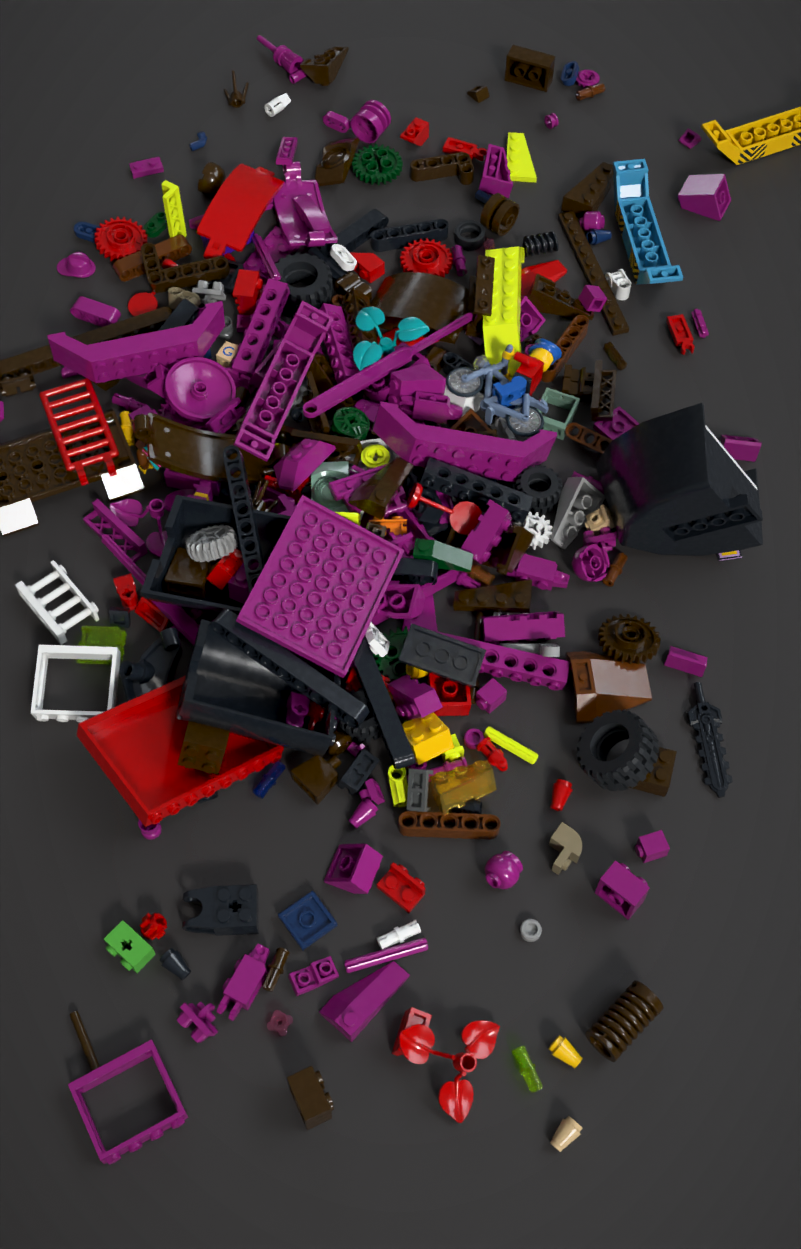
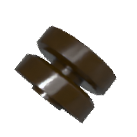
(499, 214)

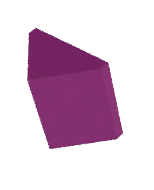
(741, 447)

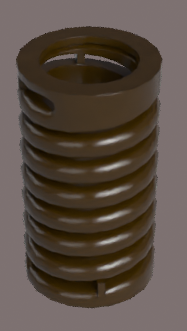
(624, 1021)

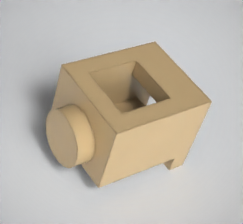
(599, 519)

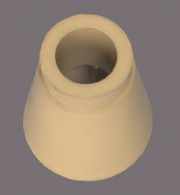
(566, 1133)

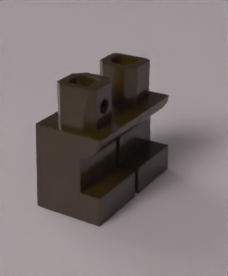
(574, 382)

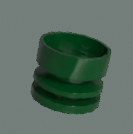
(350, 423)

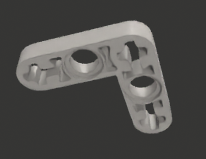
(543, 649)

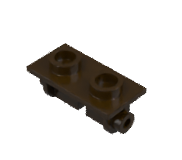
(10, 384)

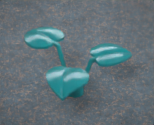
(369, 353)

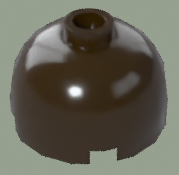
(212, 179)

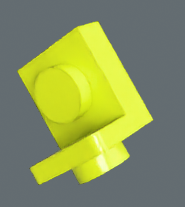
(454, 753)

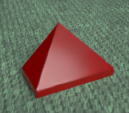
(152, 614)

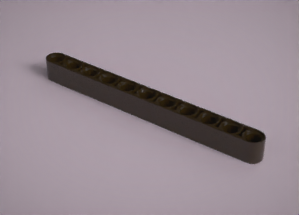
(42, 358)

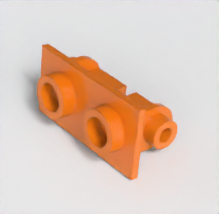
(394, 524)

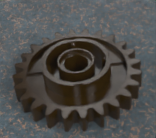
(629, 639)

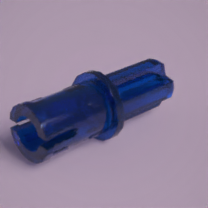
(269, 780)

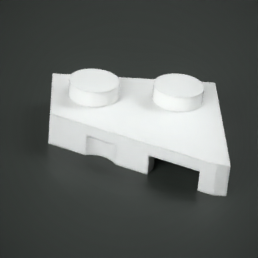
(377, 641)

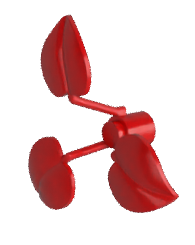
(480, 1038)

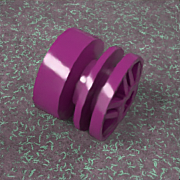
(370, 121)

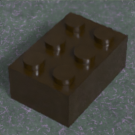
(529, 68)

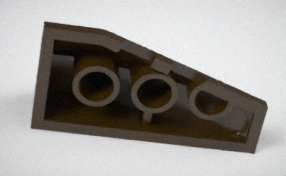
(325, 66)
(554, 301)

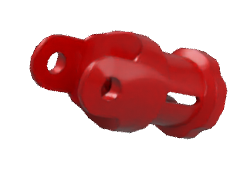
(494, 755)

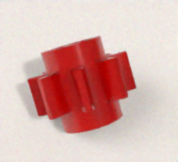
(153, 926)

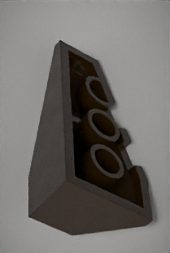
(381, 489)

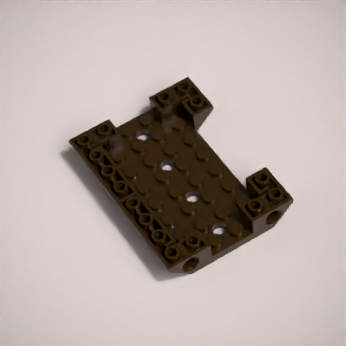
(29, 484)

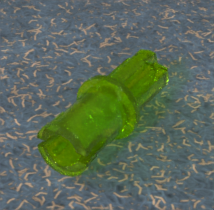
(527, 1069)

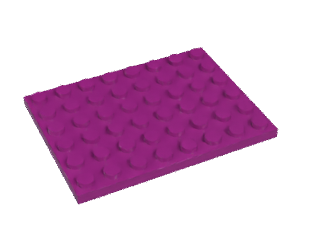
(321, 586)

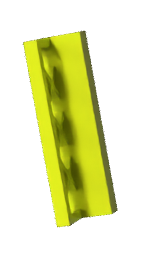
(173, 209)

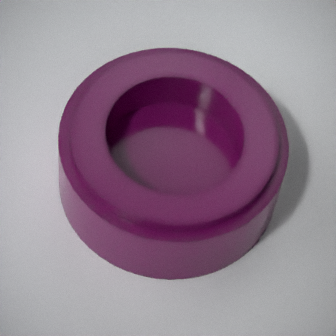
(473, 738)

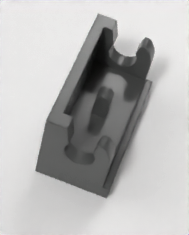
(418, 790)

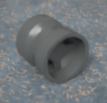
(228, 331)

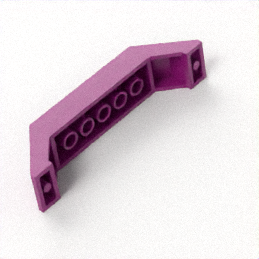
(140, 352)
(282, 381)
(469, 451)

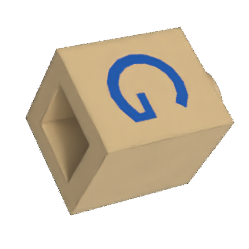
(227, 354)

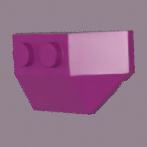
(301, 463)

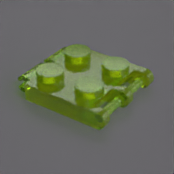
(102, 637)

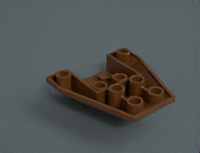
(606, 684)

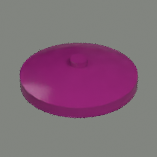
(198, 388)

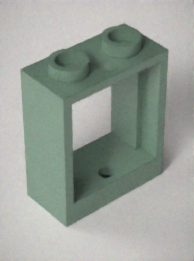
(567, 402)

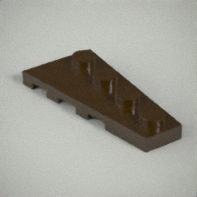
(506, 597)

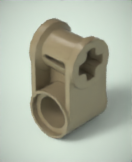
(176, 295)

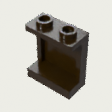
(187, 576)

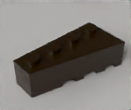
(590, 191)

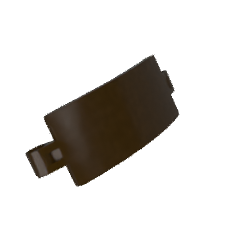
(195, 450)

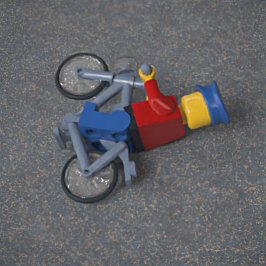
(510, 396)

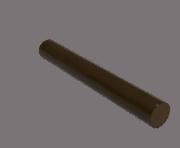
(84, 1040)

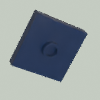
(307, 920)

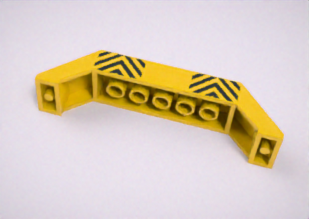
(758, 137)

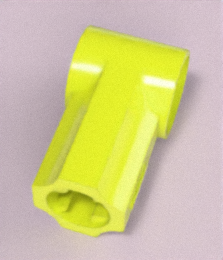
(398, 787)

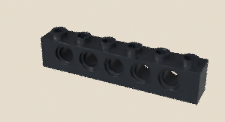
(475, 489)

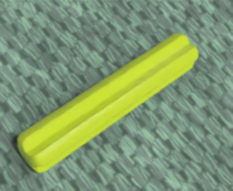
(511, 745)

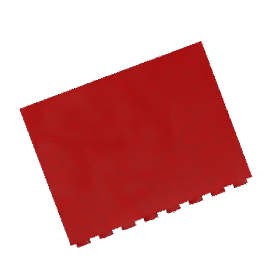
(141, 749)

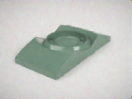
(320, 479)

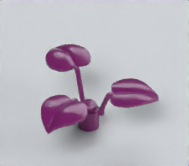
(131, 510)

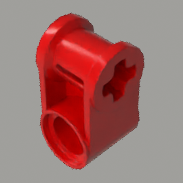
(127, 591)

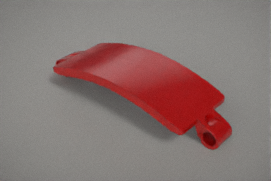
(237, 209)

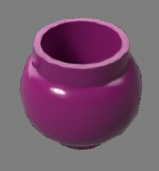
(503, 870)

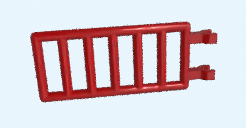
(57, 430)

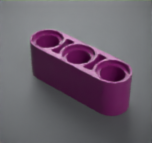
(95, 312)

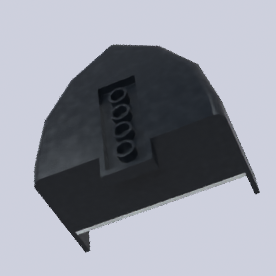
(679, 489)

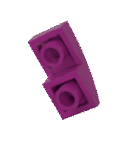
(314, 976)

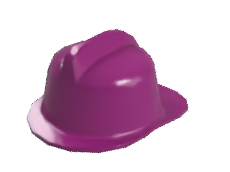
(76, 265)

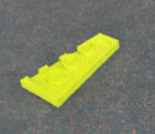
(519, 159)

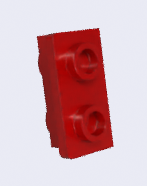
(402, 887)

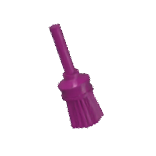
(283, 56)

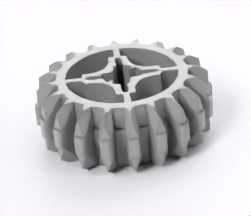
(211, 543)

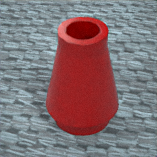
(560, 794)

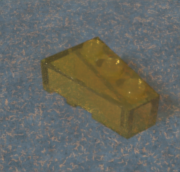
(462, 784)

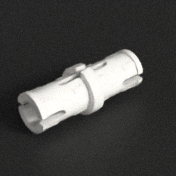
(398, 935)

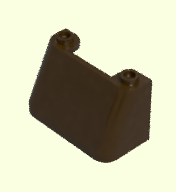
(507, 553)

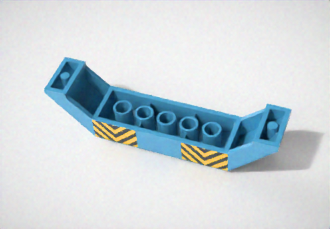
(639, 225)

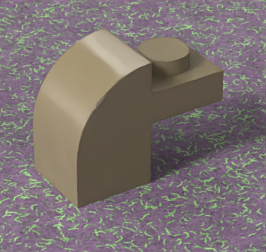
(568, 844)

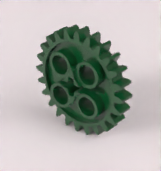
(386, 160)
(396, 644)

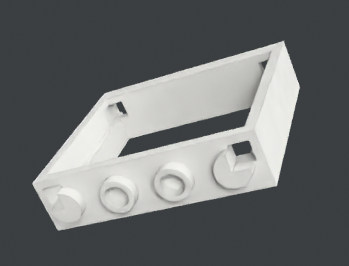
(72, 652)

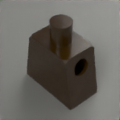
(316, 776)

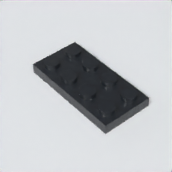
(442, 655)

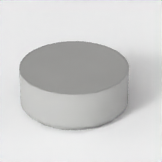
(530, 930)

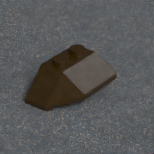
(325, 379)

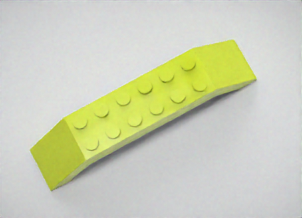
(504, 323)

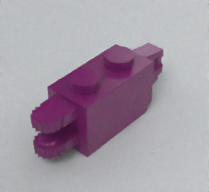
(430, 407)
(541, 571)
(245, 981)

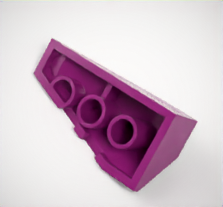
(530, 318)
(402, 601)

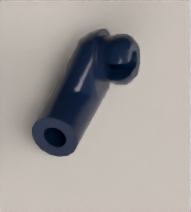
(201, 141)

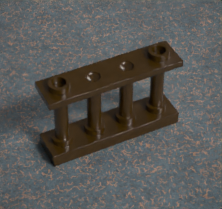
(480, 295)

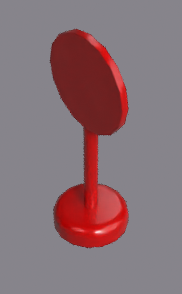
(146, 302)
(462, 516)

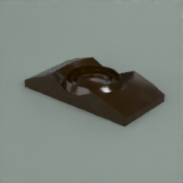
(336, 161)

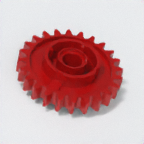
(119, 238)
(426, 258)

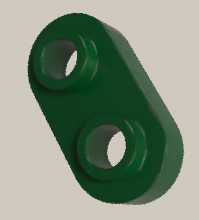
(156, 225)

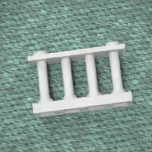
(48, 617)

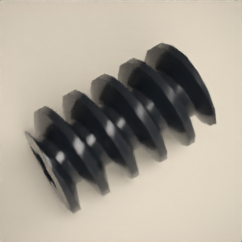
(540, 242)

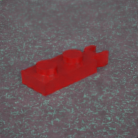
(457, 146)
(680, 332)

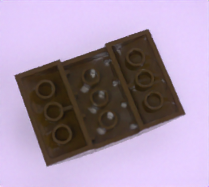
(422, 296)

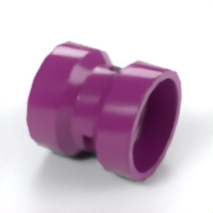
(150, 834)

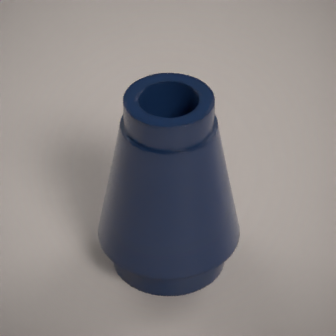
(598, 236)

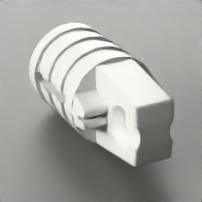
(279, 102)

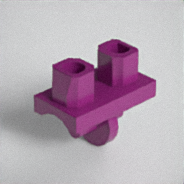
(606, 539)
(404, 542)
(199, 1018)

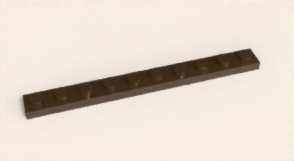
(592, 271)

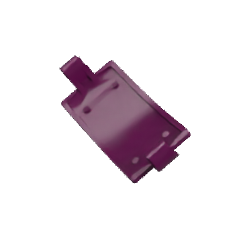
(290, 223)

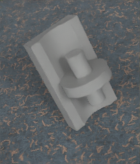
(209, 295)

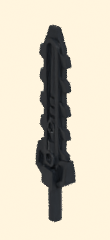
(706, 720)

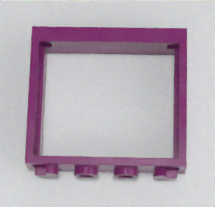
(110, 1070)

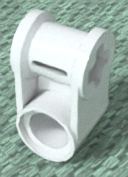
(619, 284)

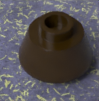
(341, 743)

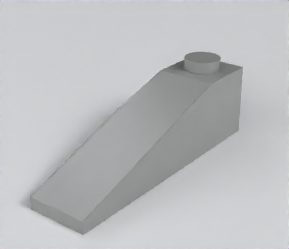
(575, 502)

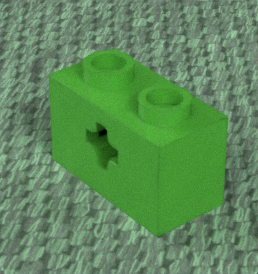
(125, 936)

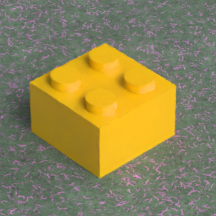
(427, 737)

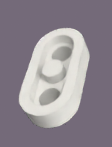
(343, 257)

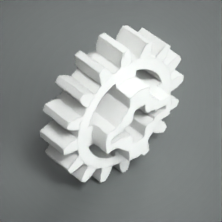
(536, 525)

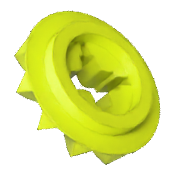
(369, 452)

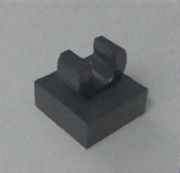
(120, 617)

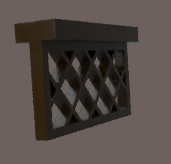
(318, 424)

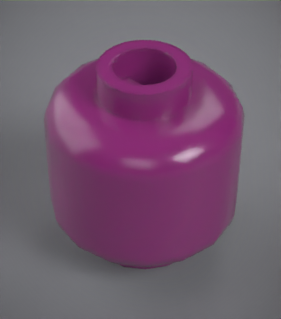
(592, 220)

